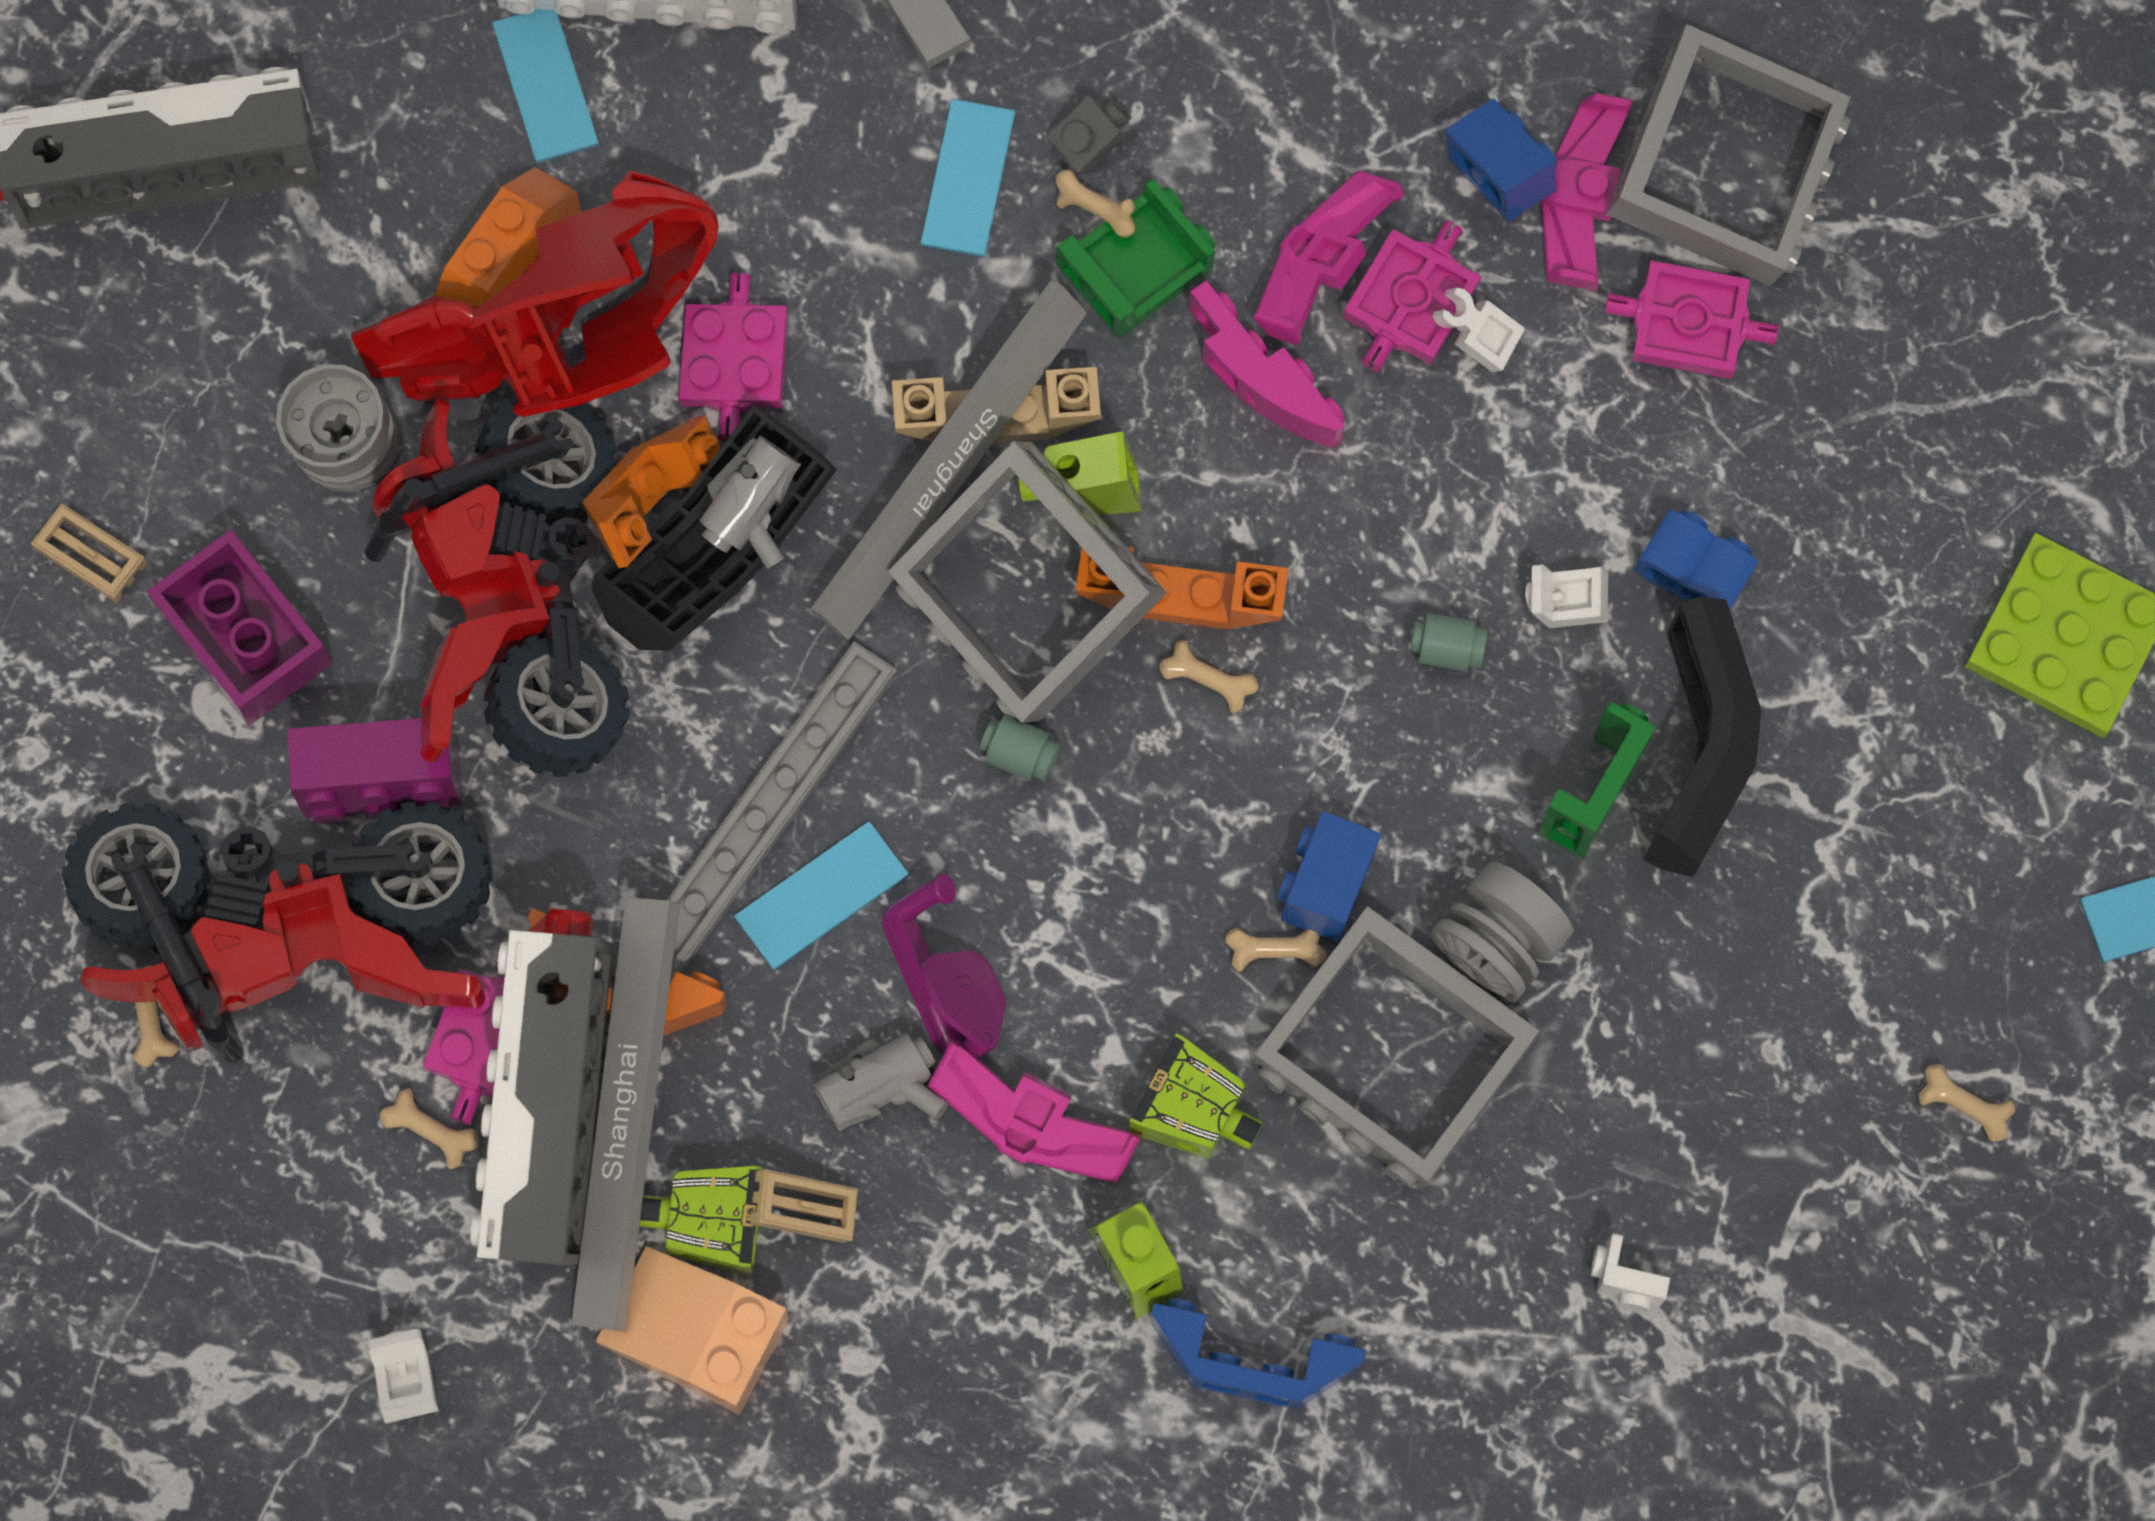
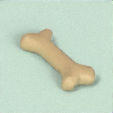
(1115, 213)
(1185, 665)
(1249, 948)
(152, 1040)
(1990, 1116)
(452, 1142)

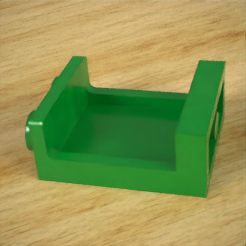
(1143, 272)
(1576, 824)

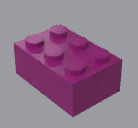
(239, 627)
(368, 770)

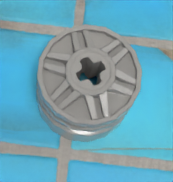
(327, 404)
(1502, 931)

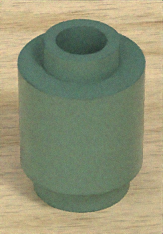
(1449, 642)
(1020, 749)

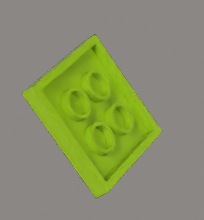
(2067, 636)

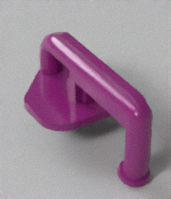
(950, 989)

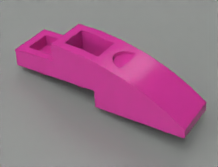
(1272, 386)

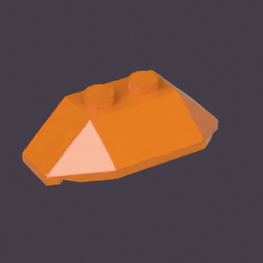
(506, 237)

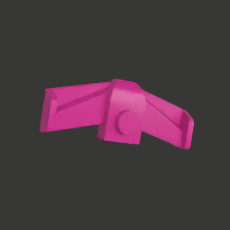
(1582, 191)
(1321, 253)
(1030, 1119)

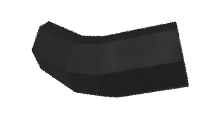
(680, 573)
(1727, 729)

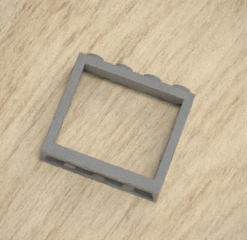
(1697, 234)
(1088, 530)
(1443, 982)

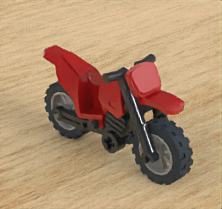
(493, 545)
(275, 912)

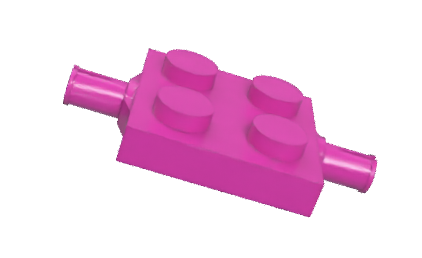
(1405, 291)
(1691, 319)
(734, 355)
(463, 1048)

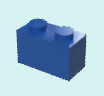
(1501, 159)
(1329, 877)

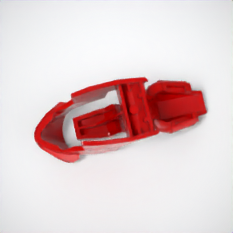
(465, 350)

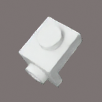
(1568, 596)
(1633, 1287)
(403, 1375)

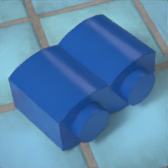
(1693, 561)

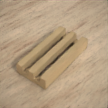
(123, 576)
(766, 1200)

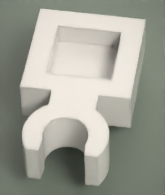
(1485, 329)

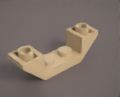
(1048, 411)

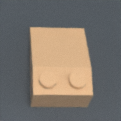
(697, 1329)

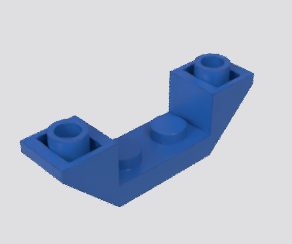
(1327, 1361)

